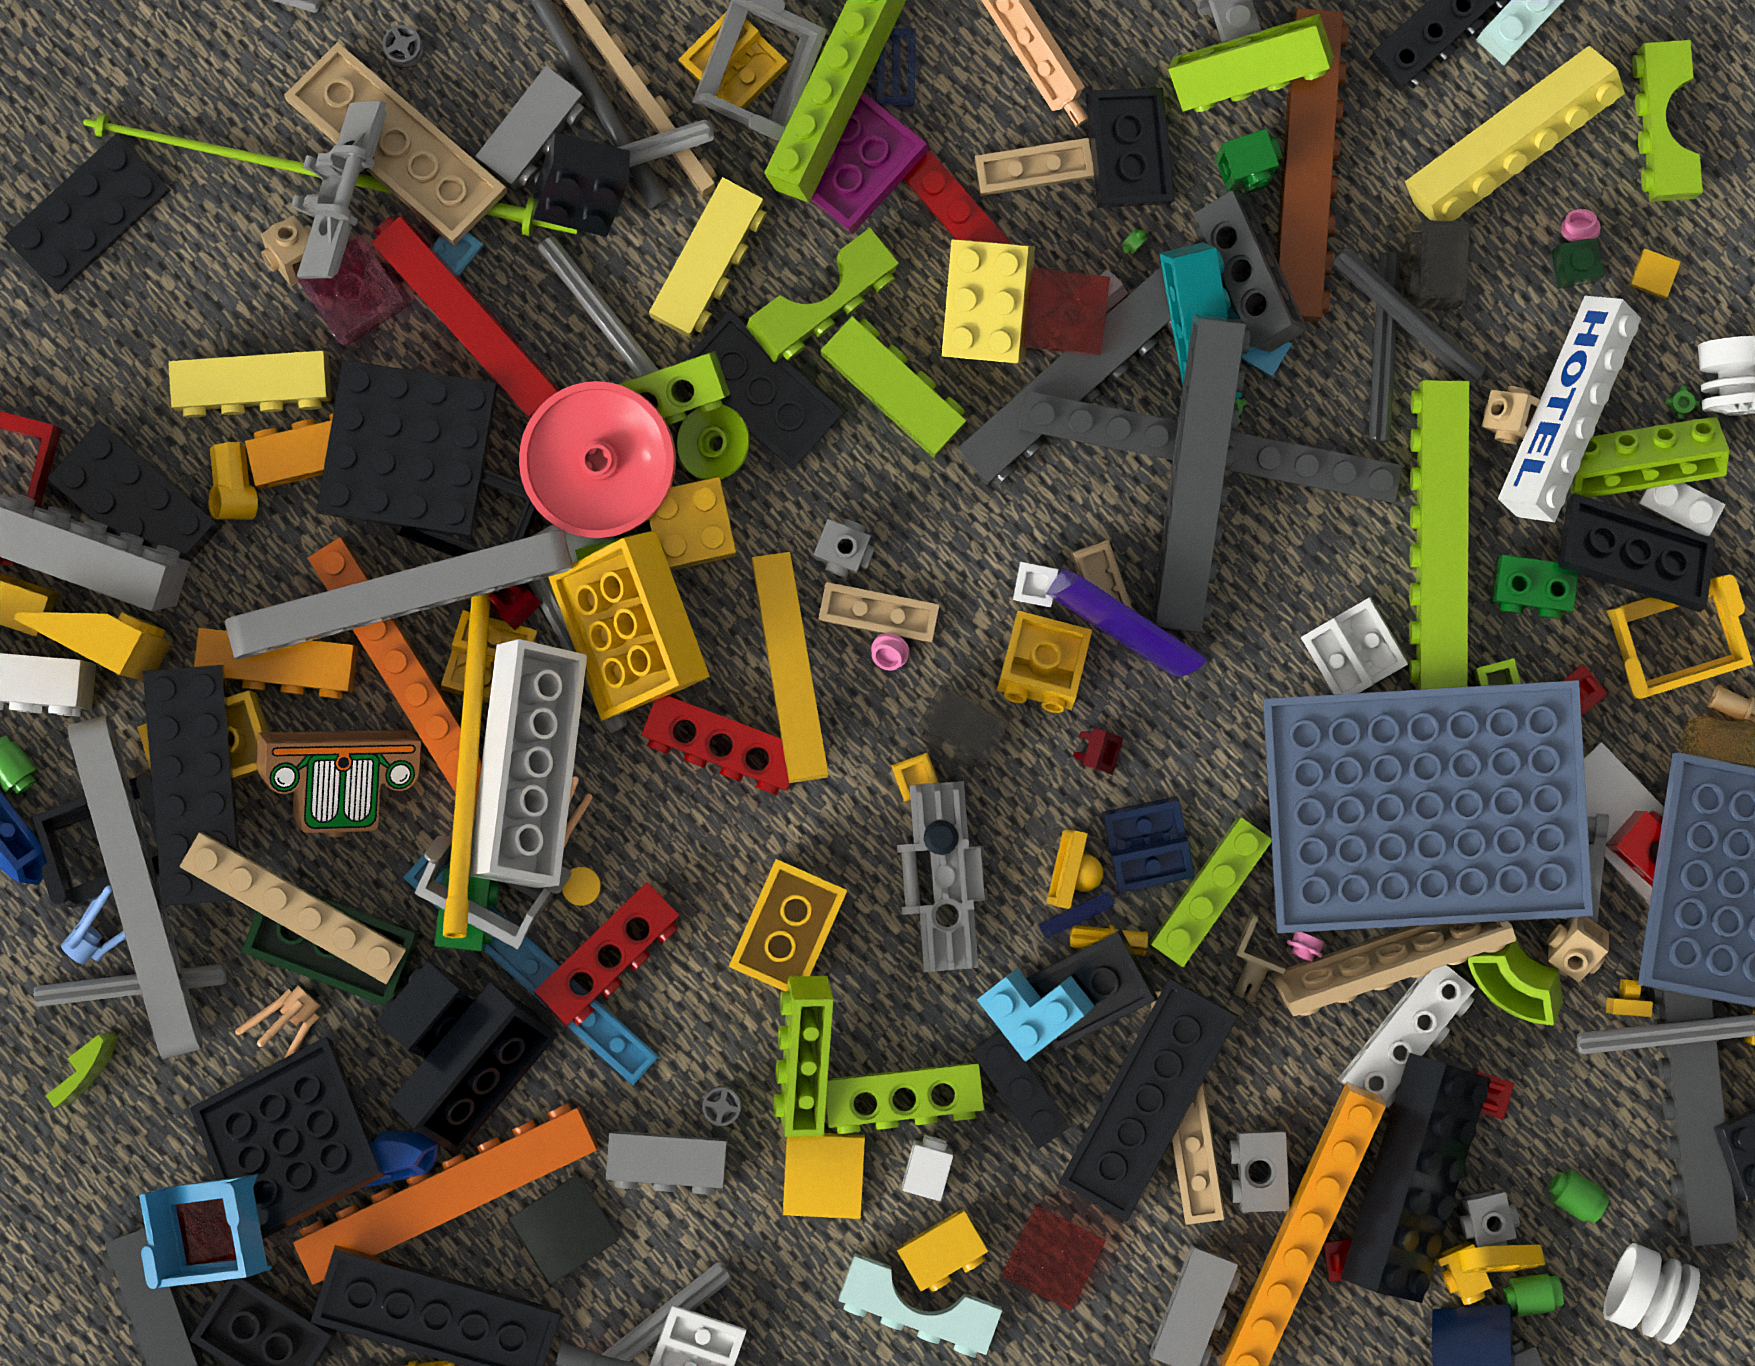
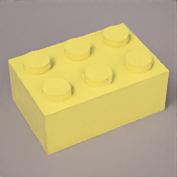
(987, 301)

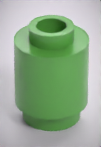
(15, 768)
(1578, 1196)
(1534, 1294)

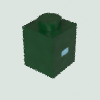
(1577, 263)

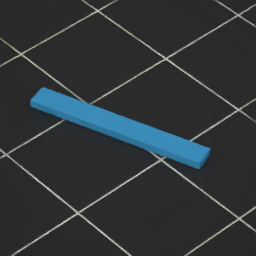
(533, 966)

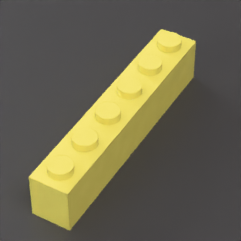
(1515, 136)

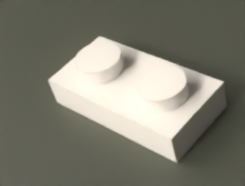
(1683, 507)

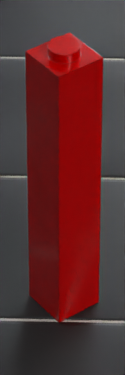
(464, 314)

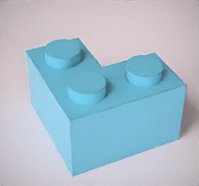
(1032, 1020)

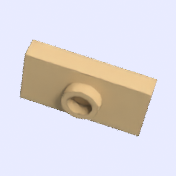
(1100, 568)

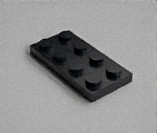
(87, 213)
(771, 397)
(1636, 553)

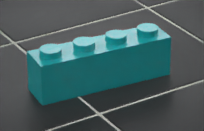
(1192, 288)

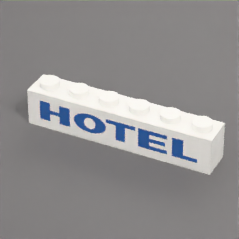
(1569, 408)

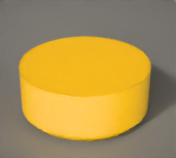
(582, 886)

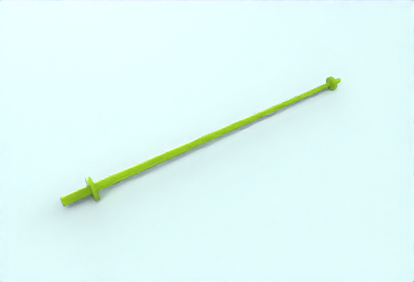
(499, 210)

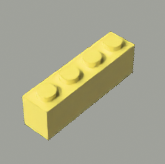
(707, 259)
(250, 382)

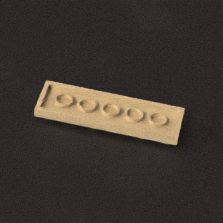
(411, 152)
(1384, 961)

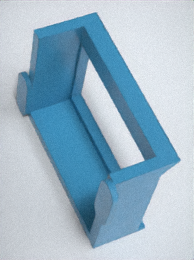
(165, 1256)

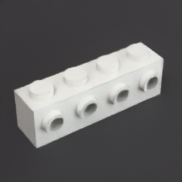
(1410, 1027)

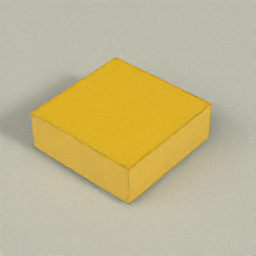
(1654, 273)
(914, 772)

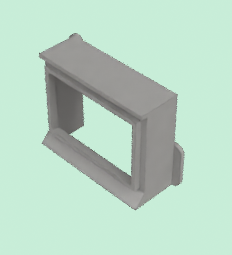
(796, 76)
(440, 854)

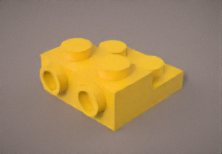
(1044, 662)

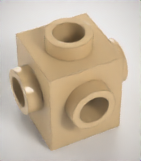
(285, 247)
(1509, 413)
(1578, 947)

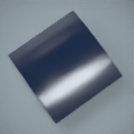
(1148, 844)
(1473, 1336)

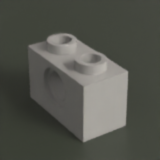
(1273, 1190)

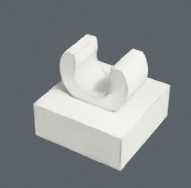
(1033, 584)

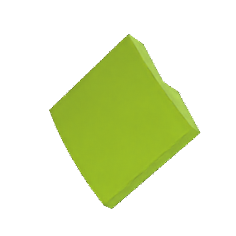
(88, 1063)

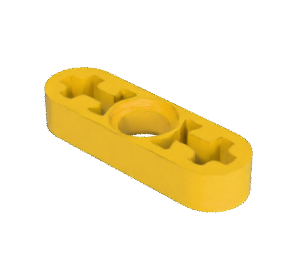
(1501, 1258)

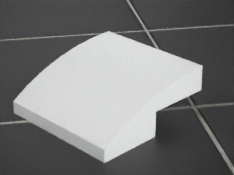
(1355, 649)
(697, 1340)

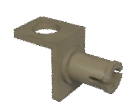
(1256, 962)

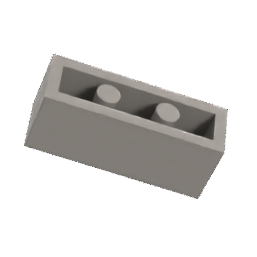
(530, 127)
(666, 1161)
(1195, 1309)

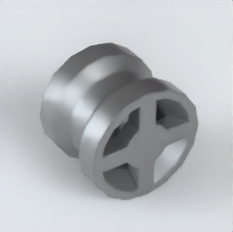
(399, 39)
(721, 1112)

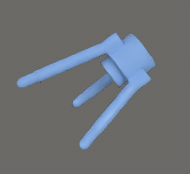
(84, 938)

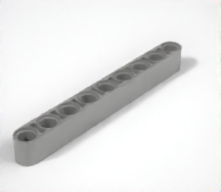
(398, 594)
(135, 886)

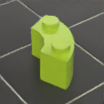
(1519, 984)

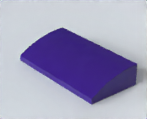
(1124, 624)

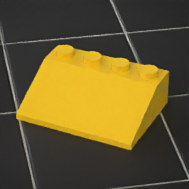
(629, 625)
(117, 643)

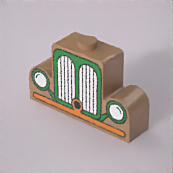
(338, 774)

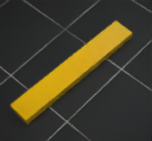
(789, 667)

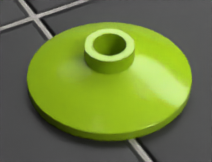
(697, 439)

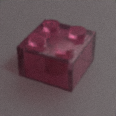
(357, 296)

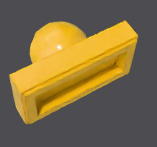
(1073, 870)

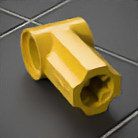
(231, 494)

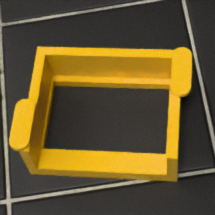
(1729, 608)

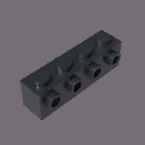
(1429, 37)

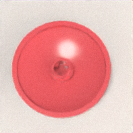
(597, 459)

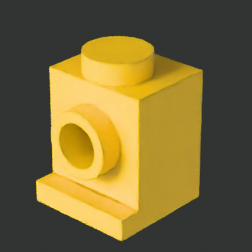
(1468, 1286)

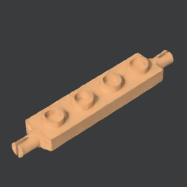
(1039, 55)

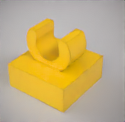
(1629, 1001)

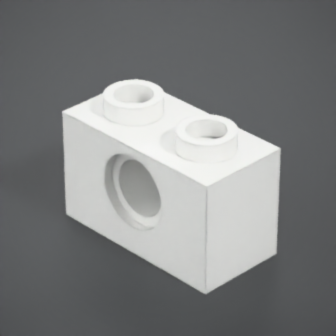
(928, 1168)

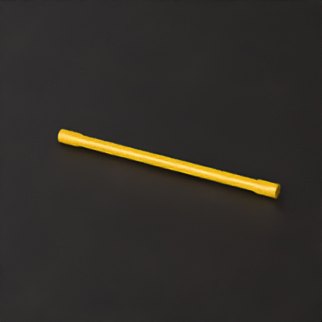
(457, 901)

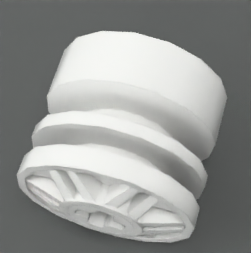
(1735, 365)
(1651, 1293)

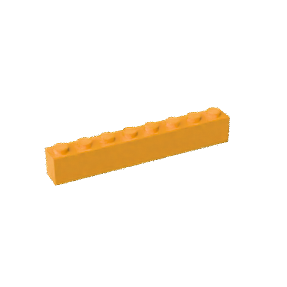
(1305, 1228)

